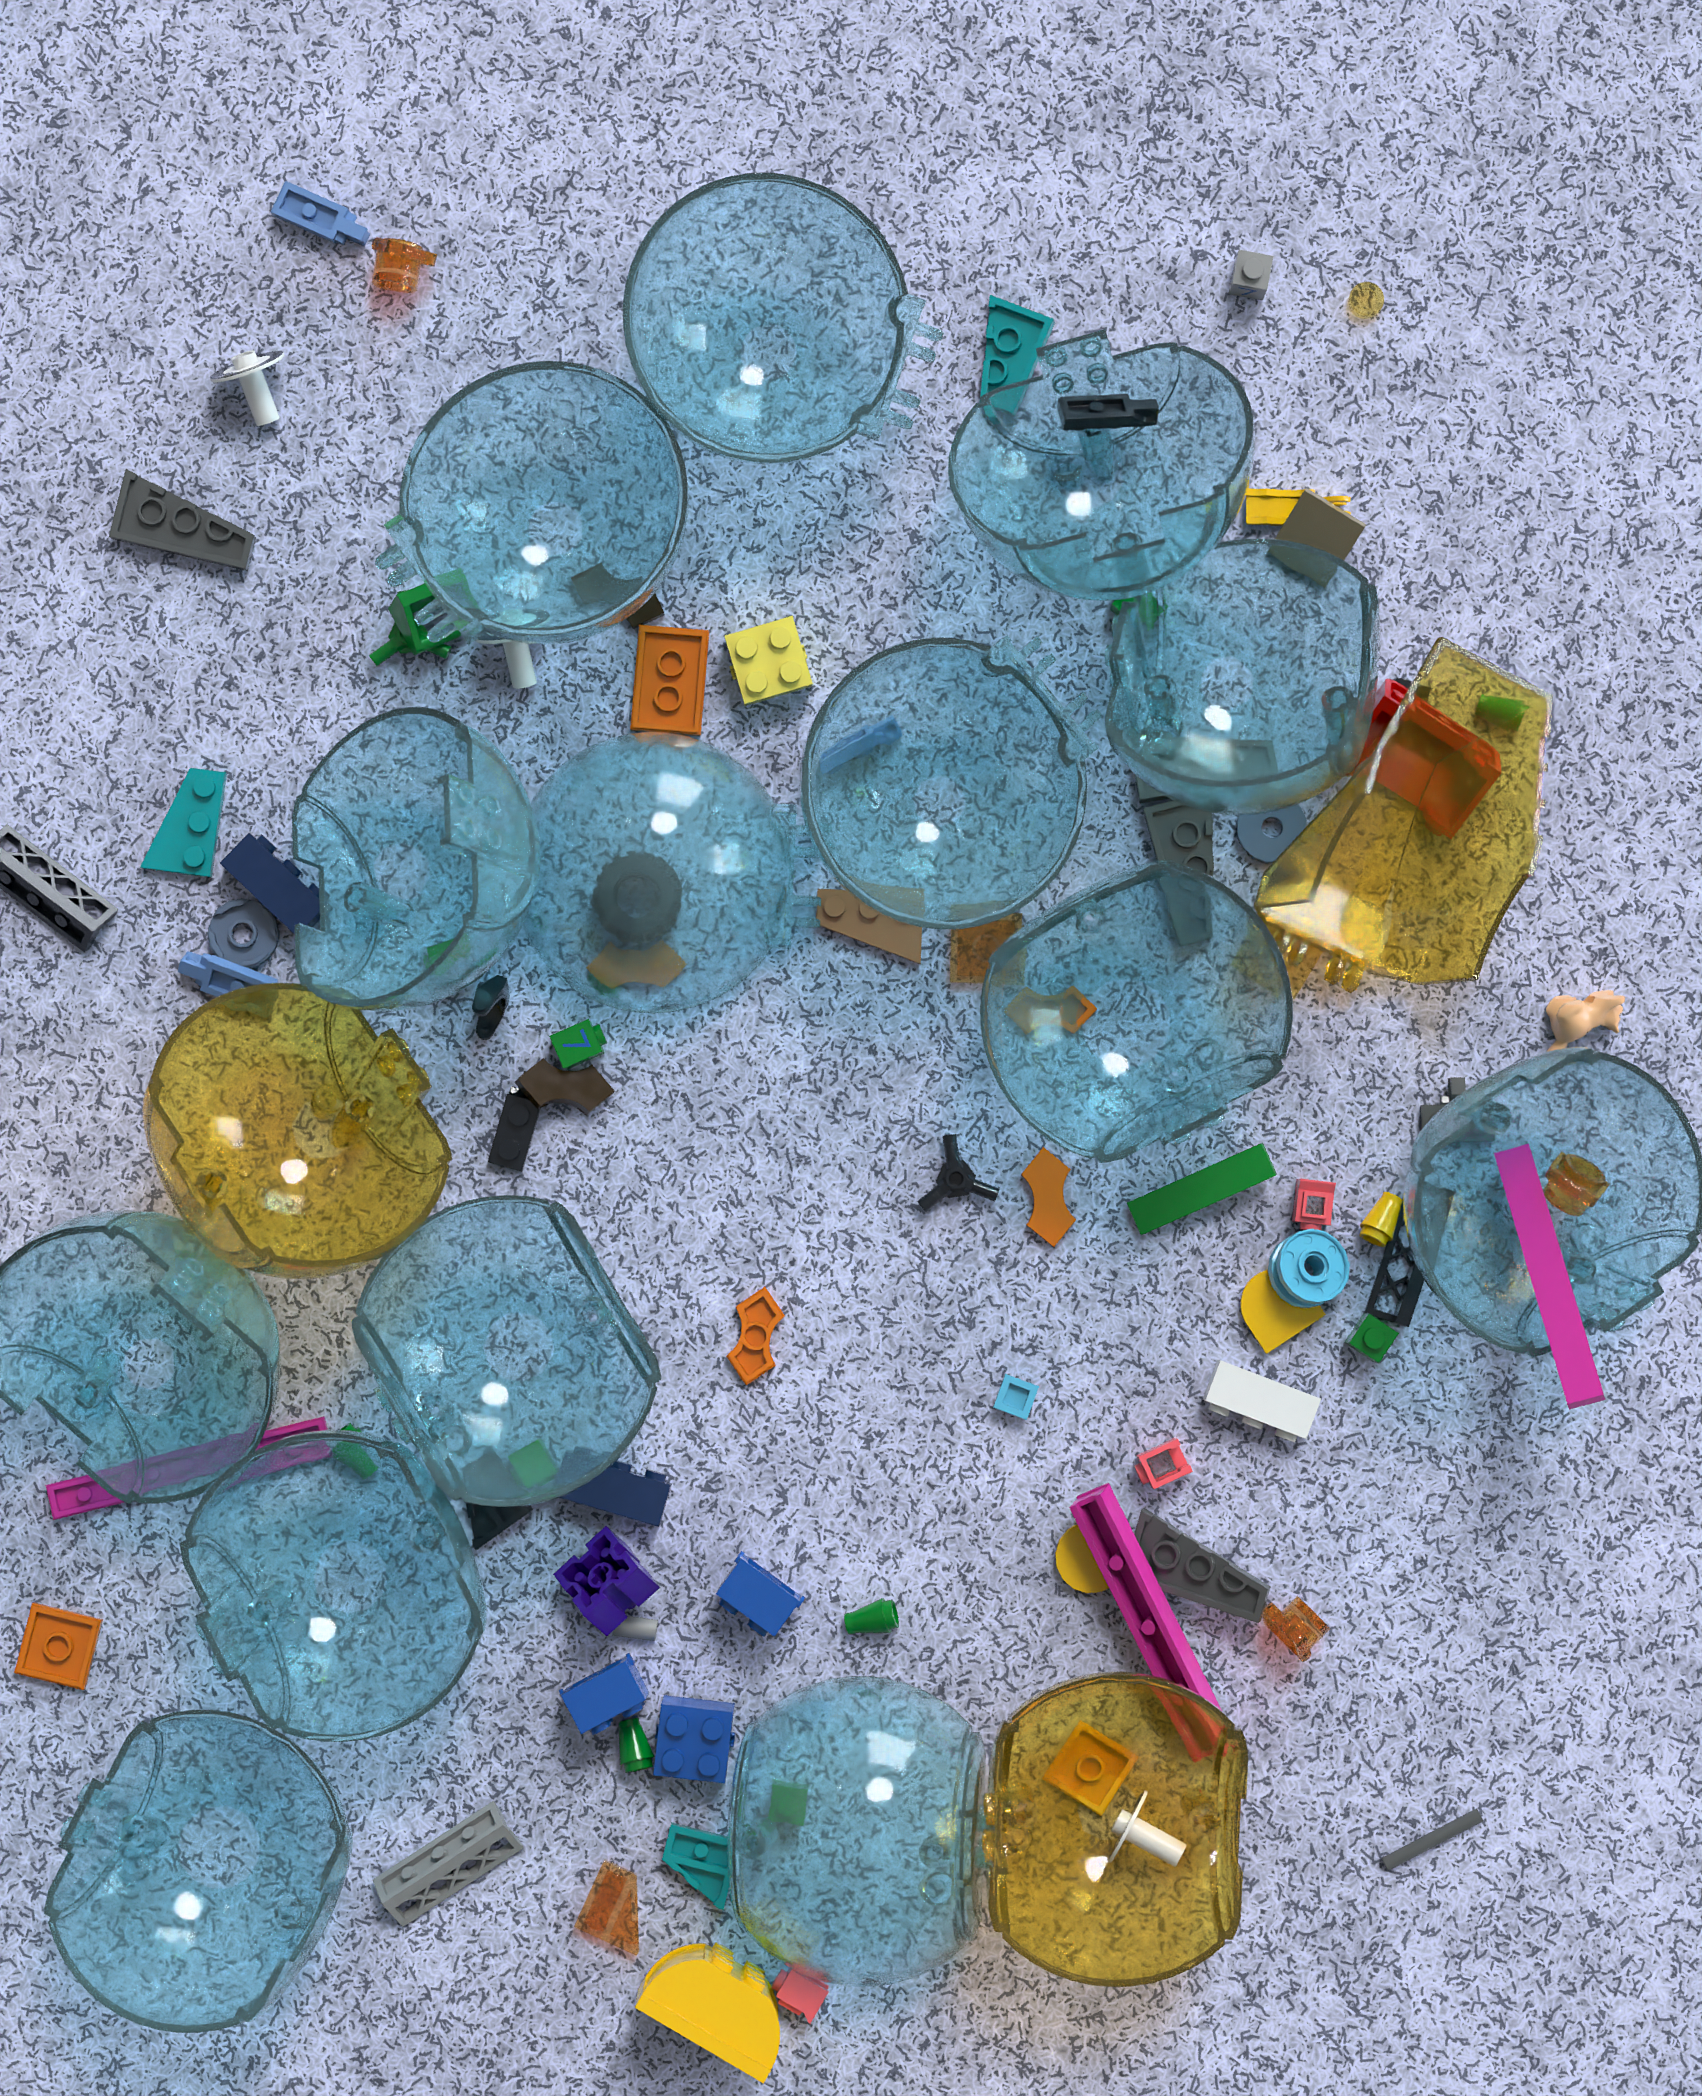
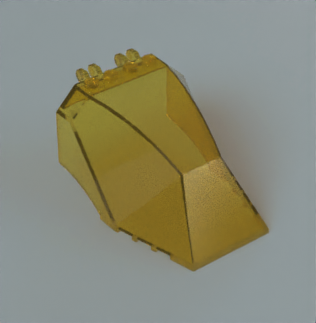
(1424, 835)

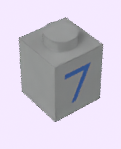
(1251, 274)

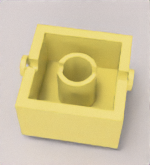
(768, 660)

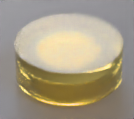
(1365, 300)

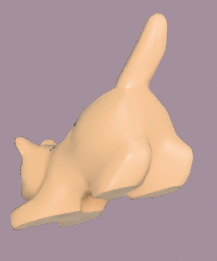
(1575, 1018)

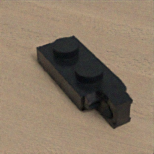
(1106, 411)
(514, 1131)

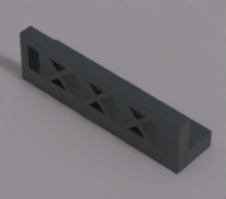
(40, 896)
(1412, 1282)

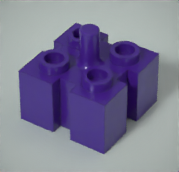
(606, 1581)

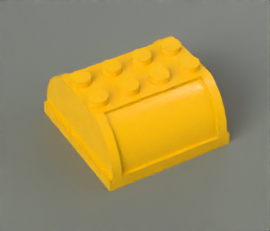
(715, 2005)

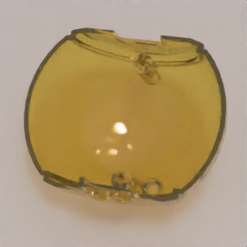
(293, 1133)
(1050, 1852)

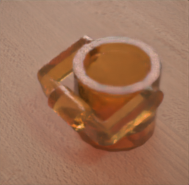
(399, 264)
(1574, 1184)
(1295, 1626)

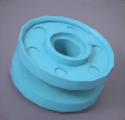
(1328, 1264)

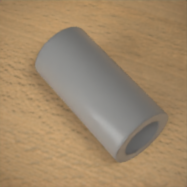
(637, 1628)

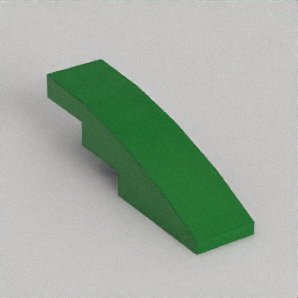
(1202, 1188)

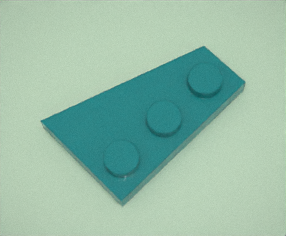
(1012, 343)
(191, 827)

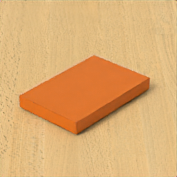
(670, 680)

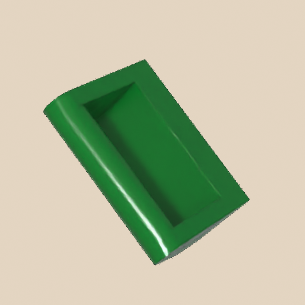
(401, 610)

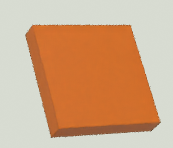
(58, 1646)

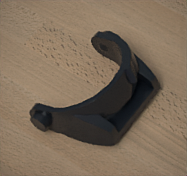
(490, 1005)

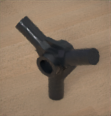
(955, 1179)

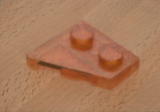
(612, 1908)

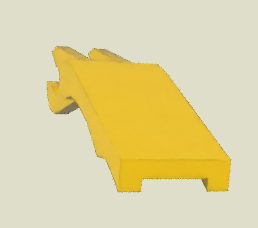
(1274, 505)

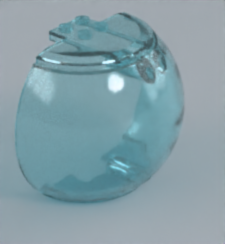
(1105, 506)
(1246, 678)
(414, 850)
(1177, 985)
(1613, 1252)
(84, 1299)
(497, 1332)
(335, 1584)
(841, 1826)
(199, 1872)

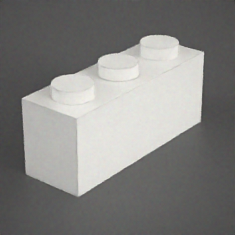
(1261, 1401)

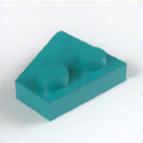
(700, 1860)

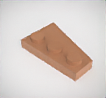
(850, 918)

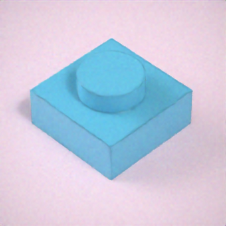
(1015, 1396)

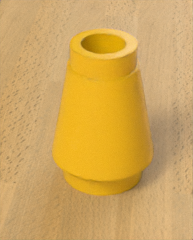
(1381, 1221)

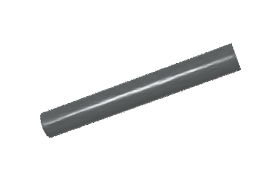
(1432, 1839)

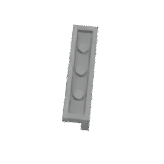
(442, 1861)

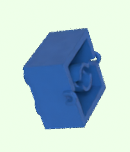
(757, 1596)
(606, 1694)
(694, 1739)

